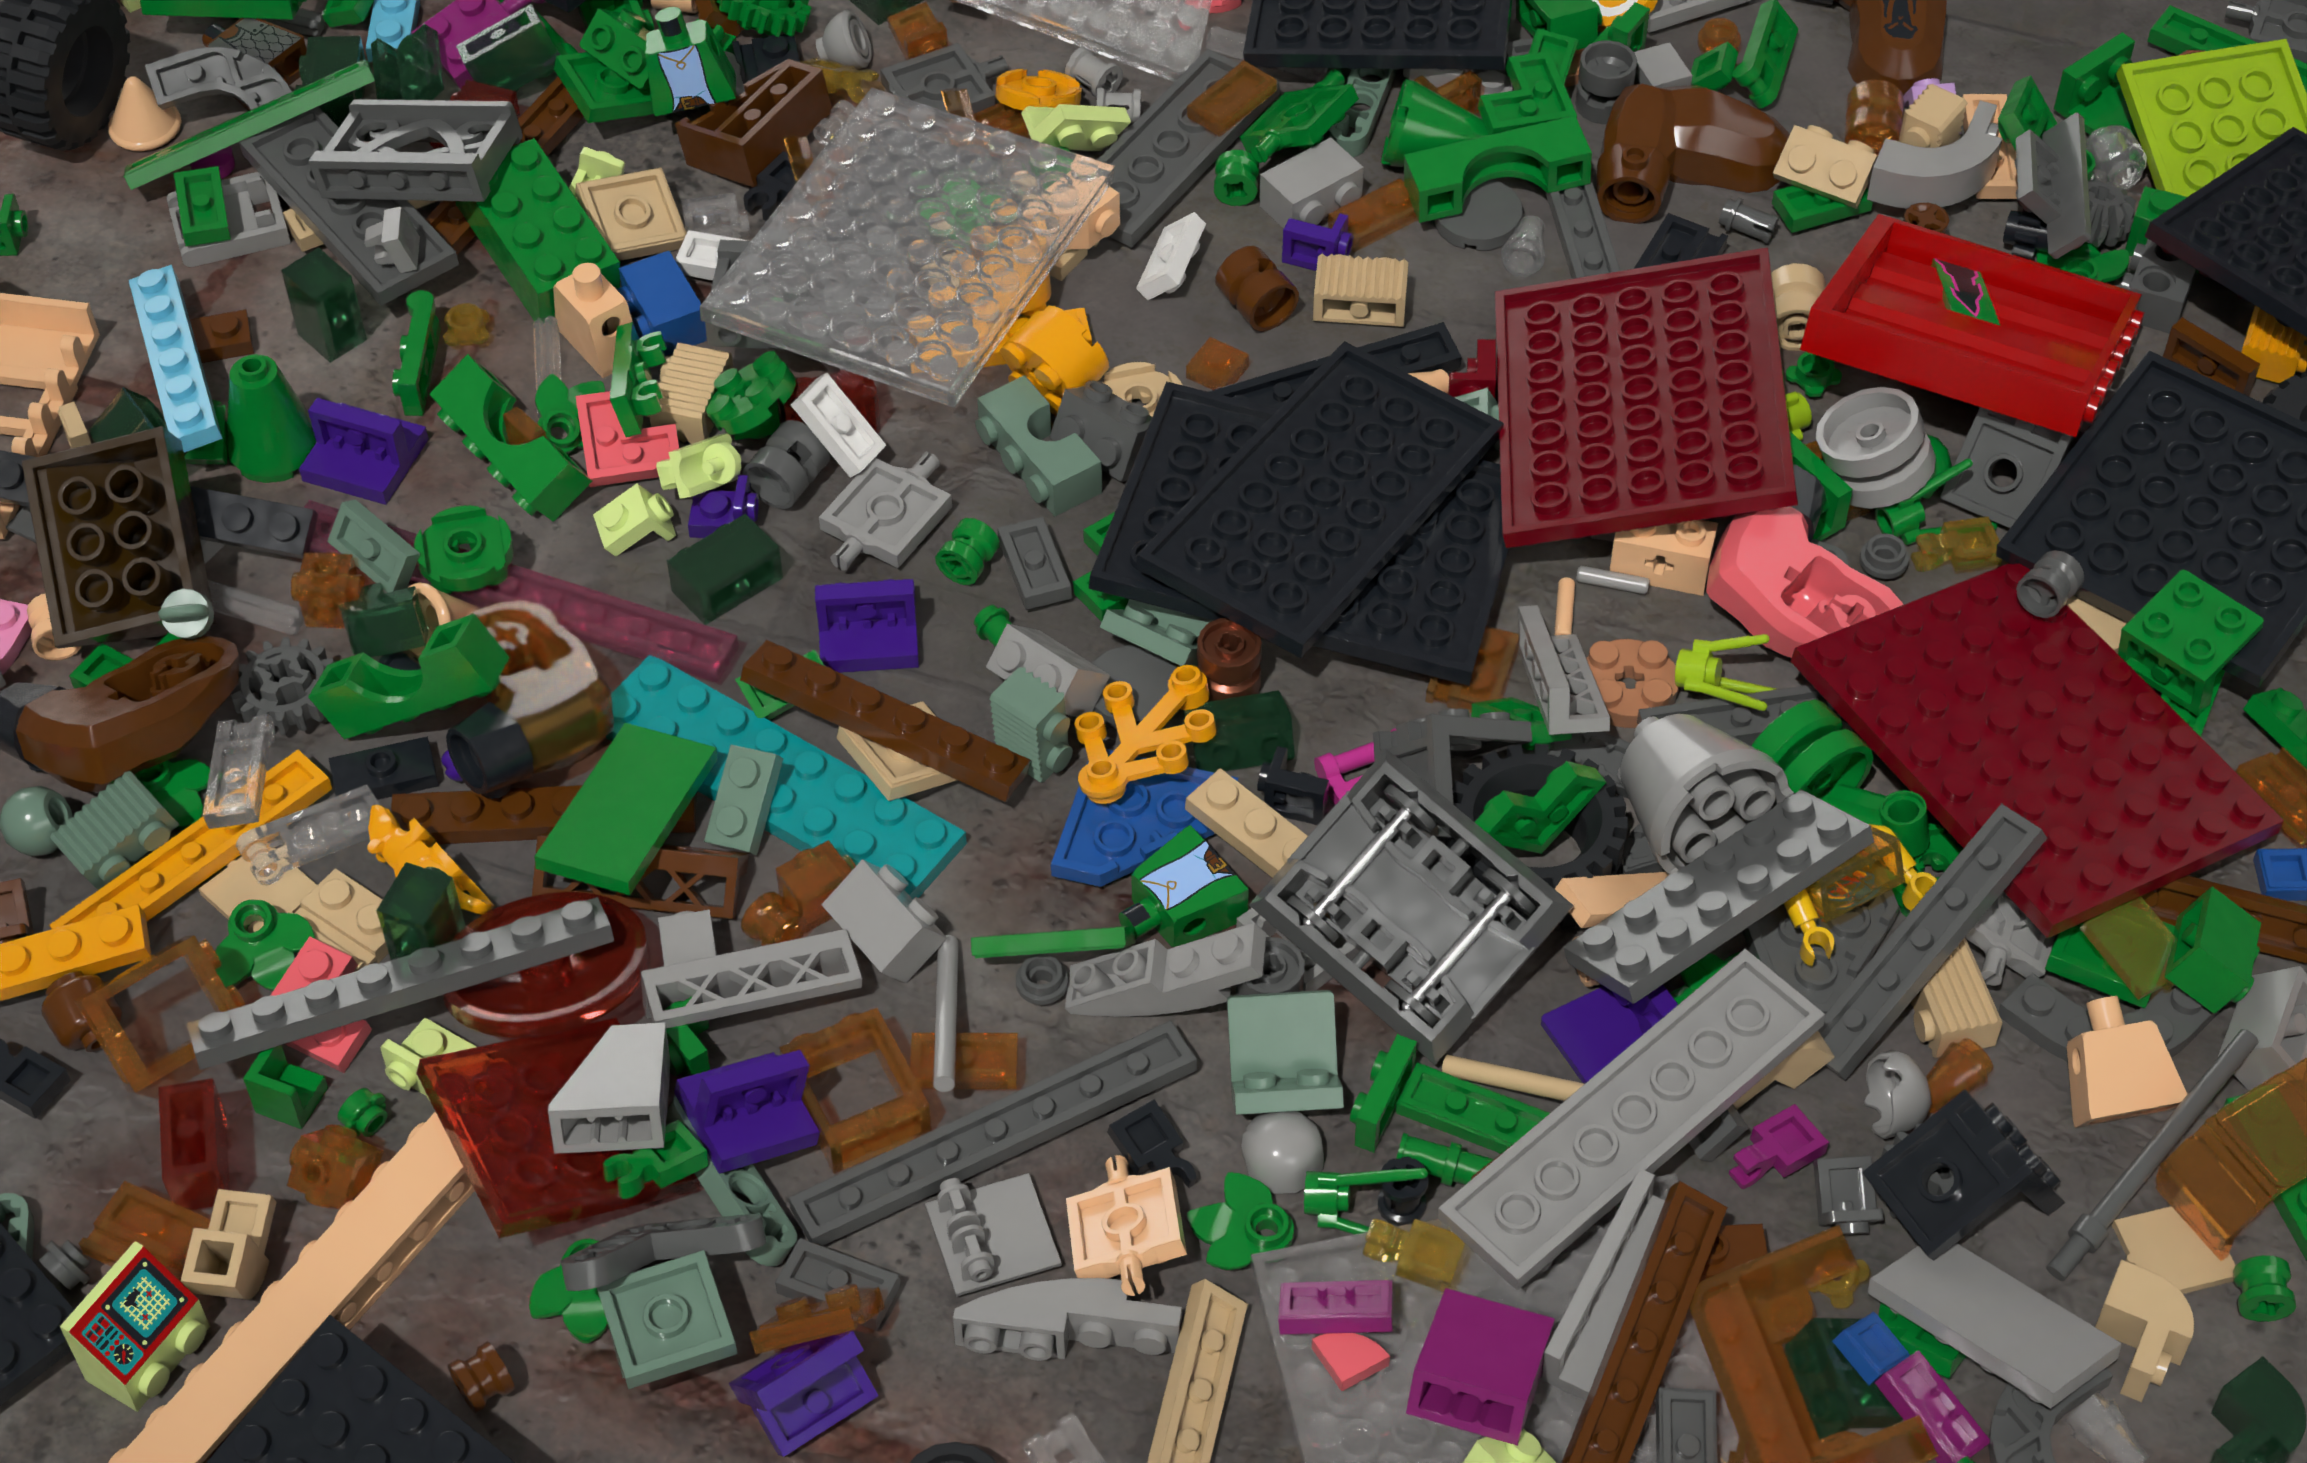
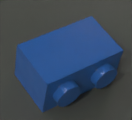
(662, 301)

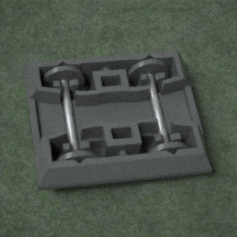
(1410, 906)

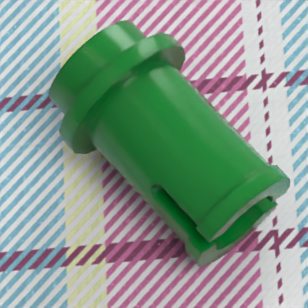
(991, 623)

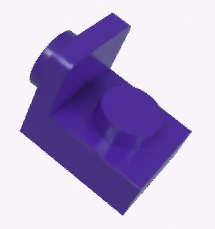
(1307, 241)
(717, 508)

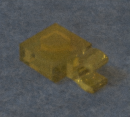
(843, 76)
(1964, 542)
(1423, 1255)

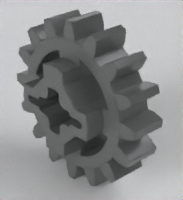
(282, 683)

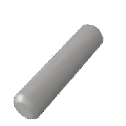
(1612, 579)

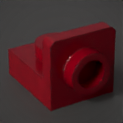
(1480, 371)

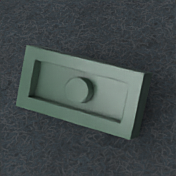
(374, 546)
(743, 799)

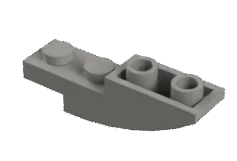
(1163, 980)
(1047, 1314)

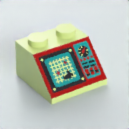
(135, 1328)

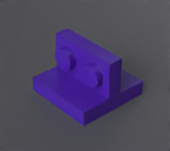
(360, 450)
(867, 625)
(750, 1109)
(806, 1389)

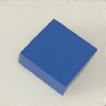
(2282, 873)
(1870, 1347)

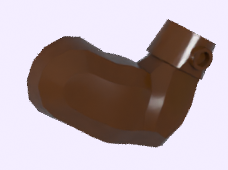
(1682, 138)

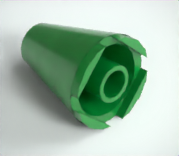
(1425, 122)
(266, 422)

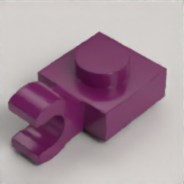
(1781, 1141)

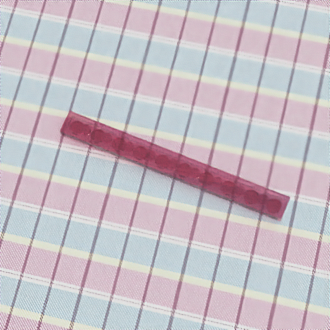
(586, 612)

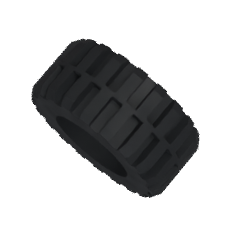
(60, 69)

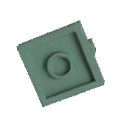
(666, 1319)

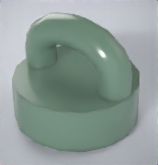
(187, 614)

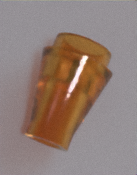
(1958, 1068)

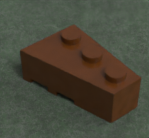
(748, 131)

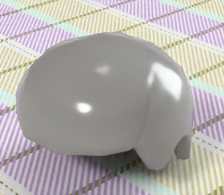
(1897, 1092)
(1282, 1149)

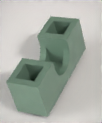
(1054, 471)

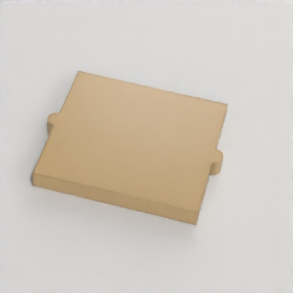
(238, 885)
(2171, 1249)

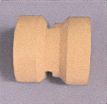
(42, 634)

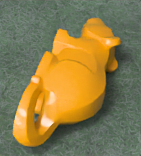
(417, 848)

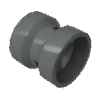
(2050, 584)

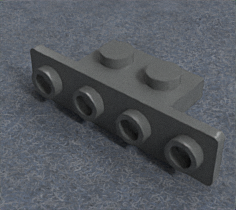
(2055, 182)

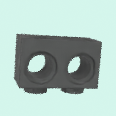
(2163, 285)

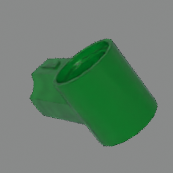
(1900, 811)

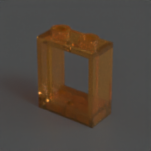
(111, 1036)
(876, 1128)

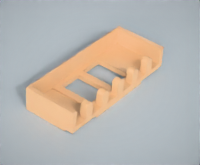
(41, 348)

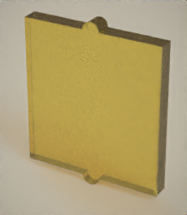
(2133, 945)

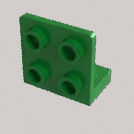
(2094, 89)
(2186, 639)

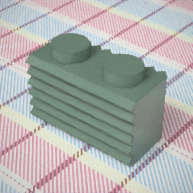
(1032, 723)
(114, 830)

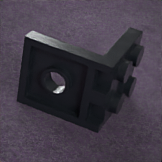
(1987, 1169)

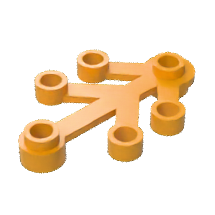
(1106, 777)

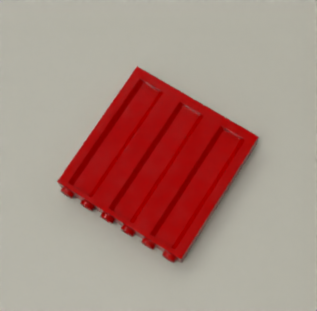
(2041, 365)

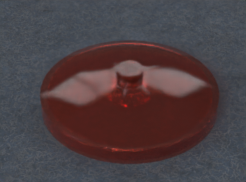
(561, 991)

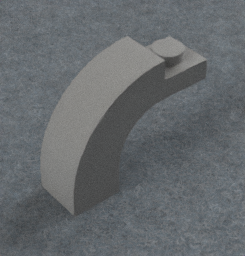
(1938, 174)

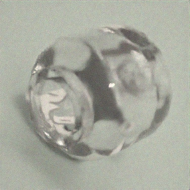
(2116, 156)

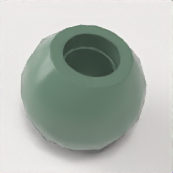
(30, 819)

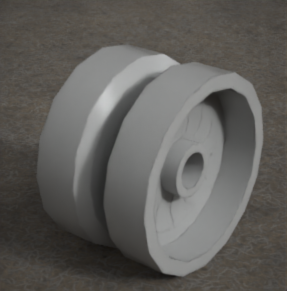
(1877, 446)

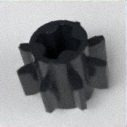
(2026, 233)

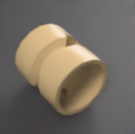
(1795, 292)

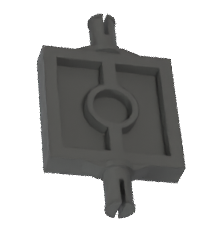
(2275, 21)
(944, 68)

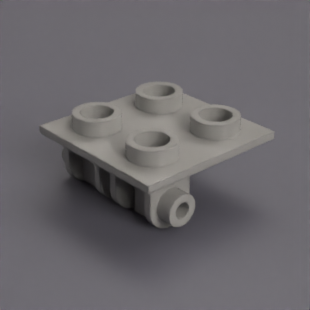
(991, 1233)

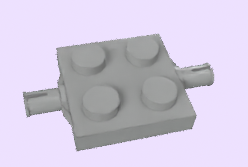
(885, 512)
(2009, 940)

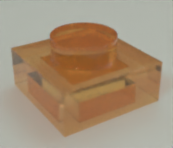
(1217, 365)

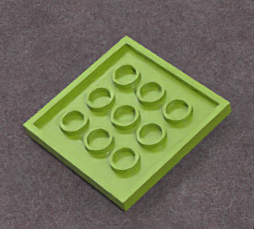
(2211, 109)

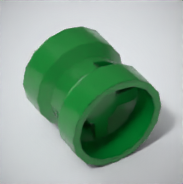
(970, 547)

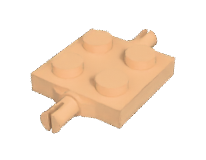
(1126, 1225)

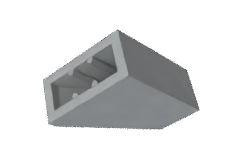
(616, 1094)

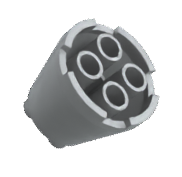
(1695, 786)

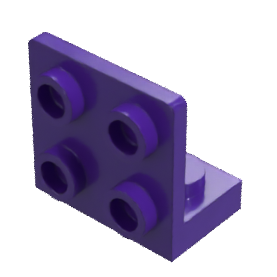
(1602, 1026)

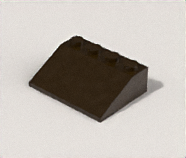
(114, 536)

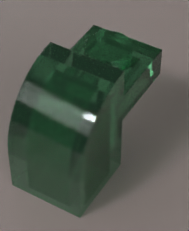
(384, 621)
(2261, 1415)

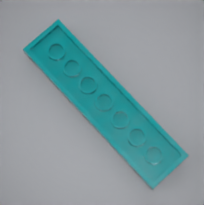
(815, 792)

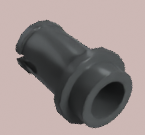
(1748, 220)

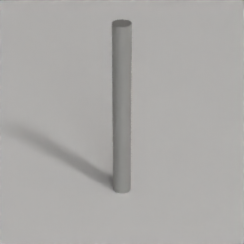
(946, 1015)

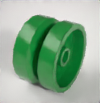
(1815, 749)

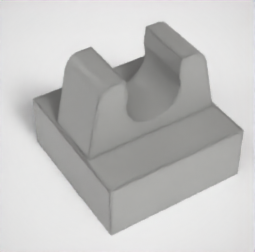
(395, 240)

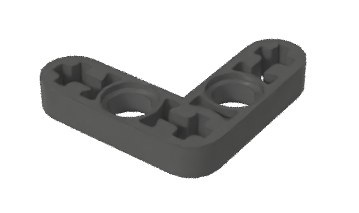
(645, 1243)

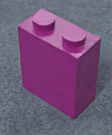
(1480, 1366)

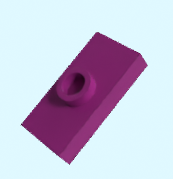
(1336, 1307)
(1918, 1390)

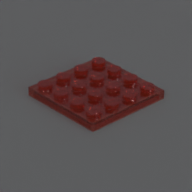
(499, 1124)

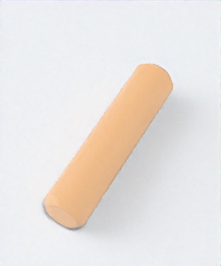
(1564, 606)

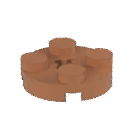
(1636, 660)

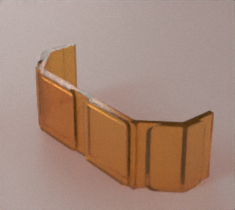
(2240, 1160)

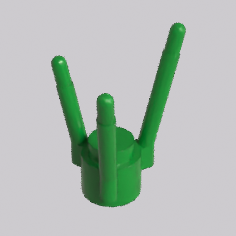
(1905, 516)
(1330, 1192)

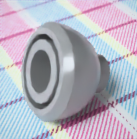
(845, 41)

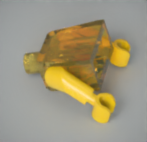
(1853, 883)

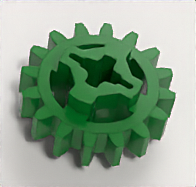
(768, 15)

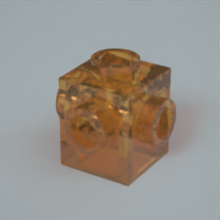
(324, 584)
(332, 1166)

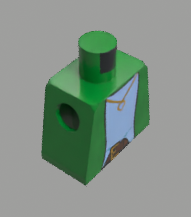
(686, 64)
(1184, 892)

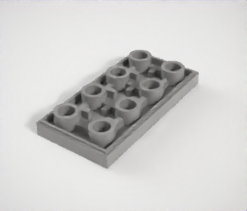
(1996, 1321)

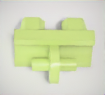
(700, 466)

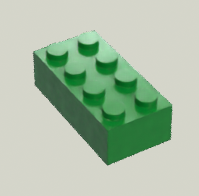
(536, 228)

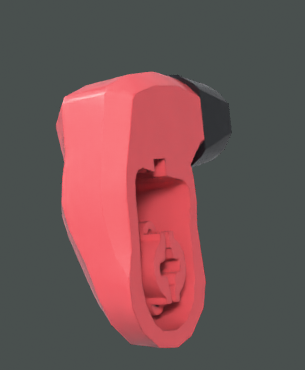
(1784, 583)

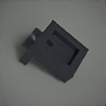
(1292, 793)

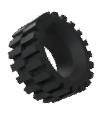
(1597, 828)

